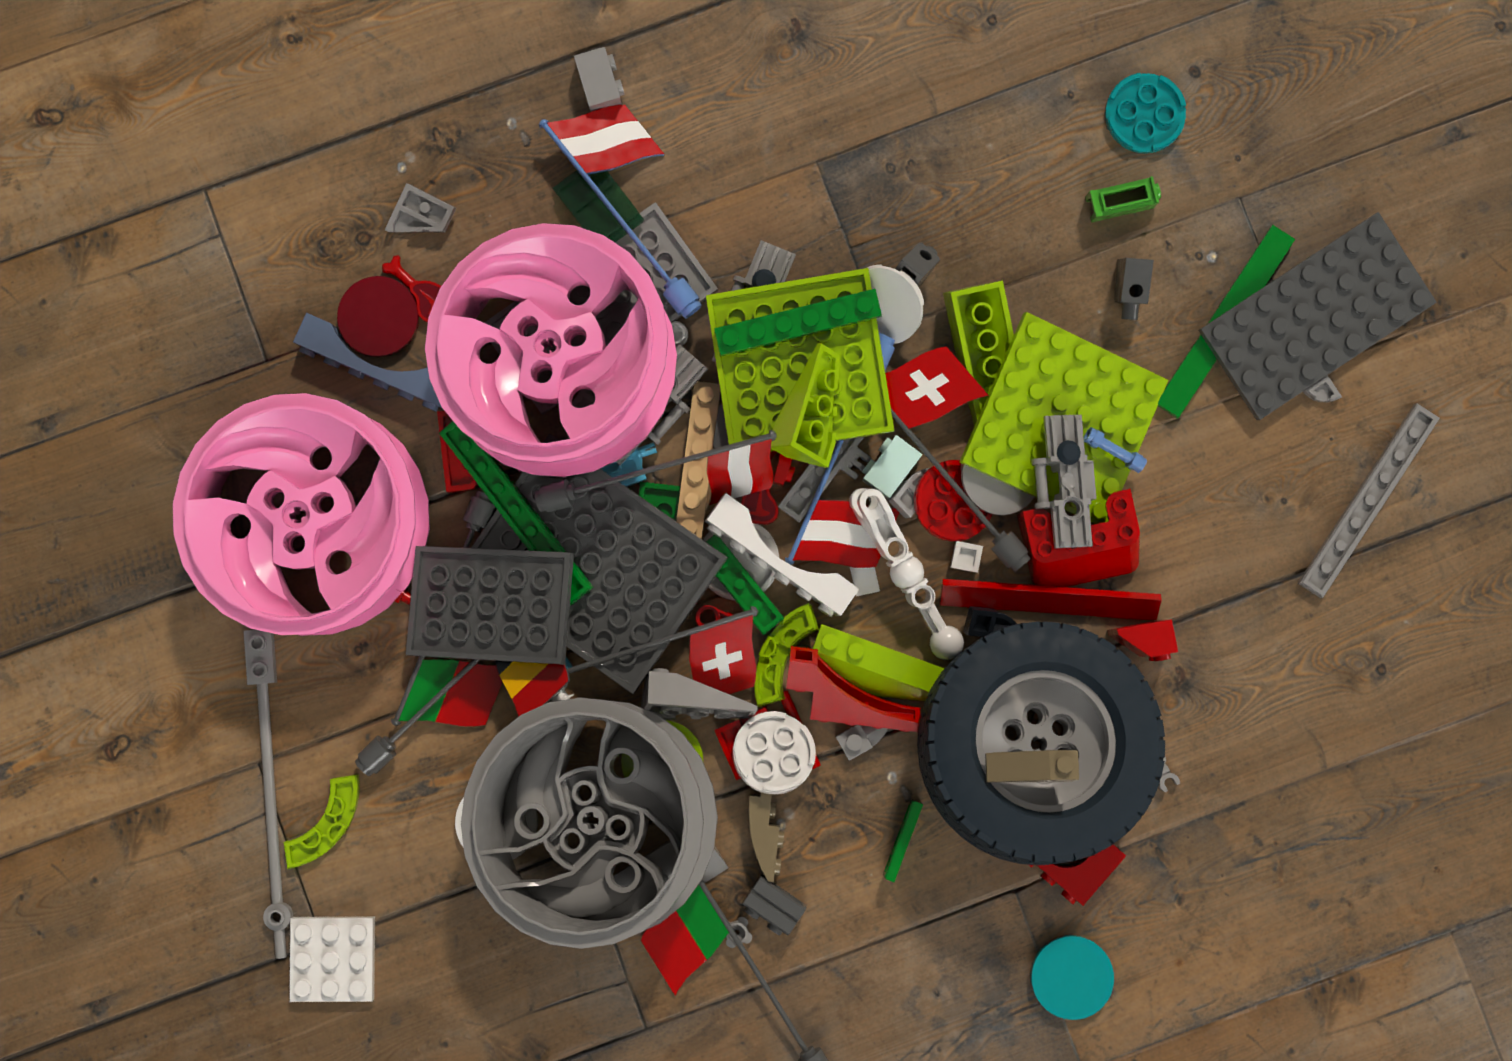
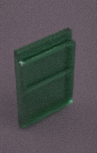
(591, 211)

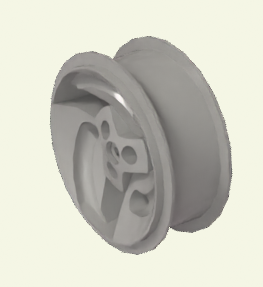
(527, 771)

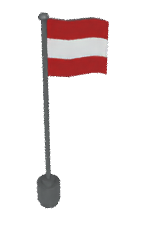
(731, 469)

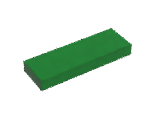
(902, 840)

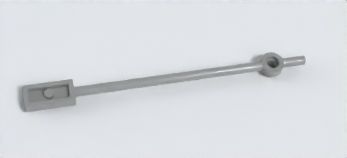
(261, 671)

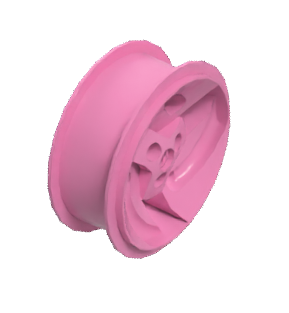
(540, 270)
(245, 573)

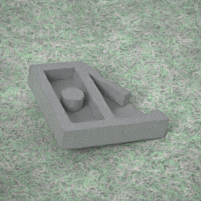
(419, 212)

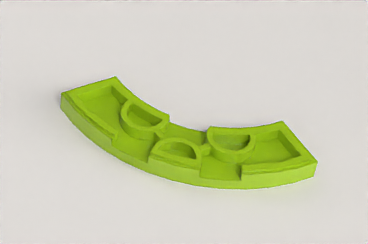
(776, 652)
(330, 828)

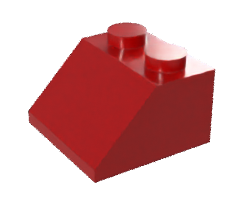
(1148, 639)

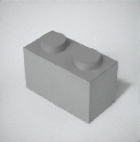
(598, 80)

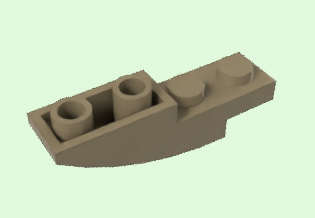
(765, 835)

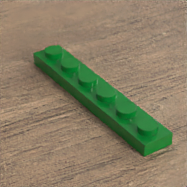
(798, 322)

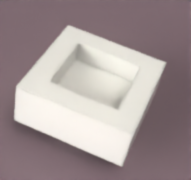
(966, 557)

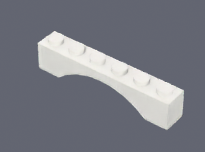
(735, 523)

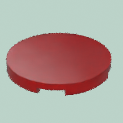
(941, 507)

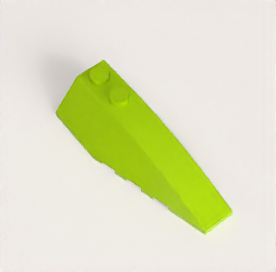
(980, 333)
(875, 667)

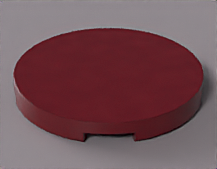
(378, 316)

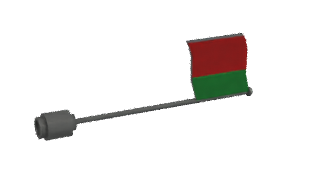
(475, 693)
(691, 938)

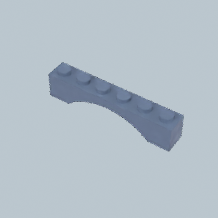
(324, 339)

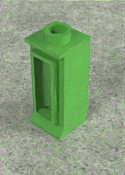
(1102, 212)

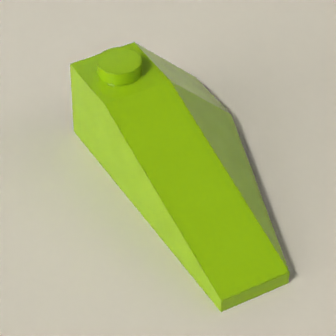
(807, 416)

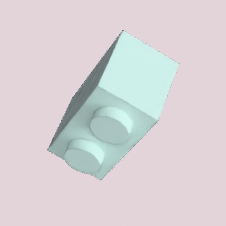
(891, 466)

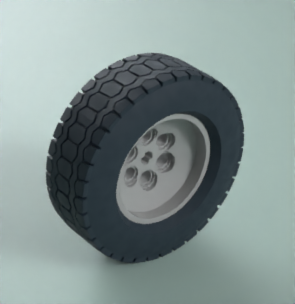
(1066, 680)

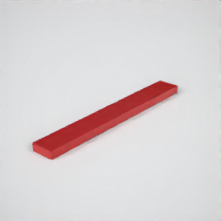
(1050, 599)

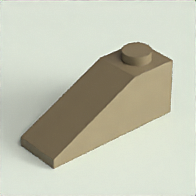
(1032, 766)

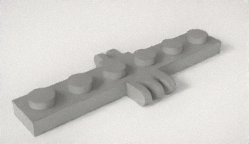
(802, 493)

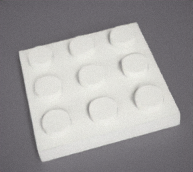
(332, 959)

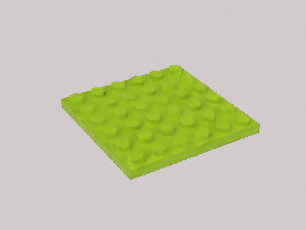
(1053, 375)
(761, 379)

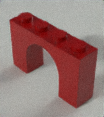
(1083, 876)

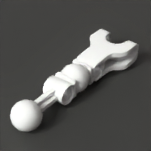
(905, 569)

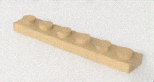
(699, 439)

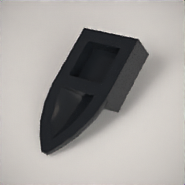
(984, 621)

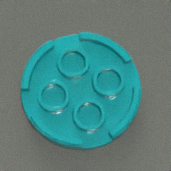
(1145, 112)
(1072, 977)

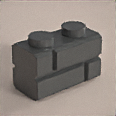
(773, 905)

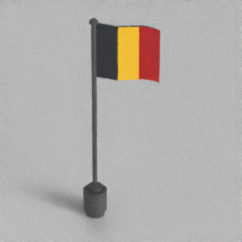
(527, 684)

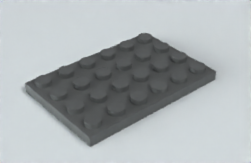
(490, 604)

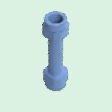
(1133, 460)

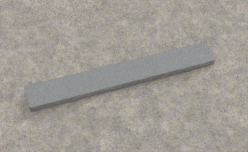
(1368, 500)

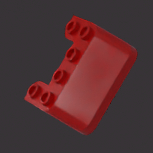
(1112, 554)

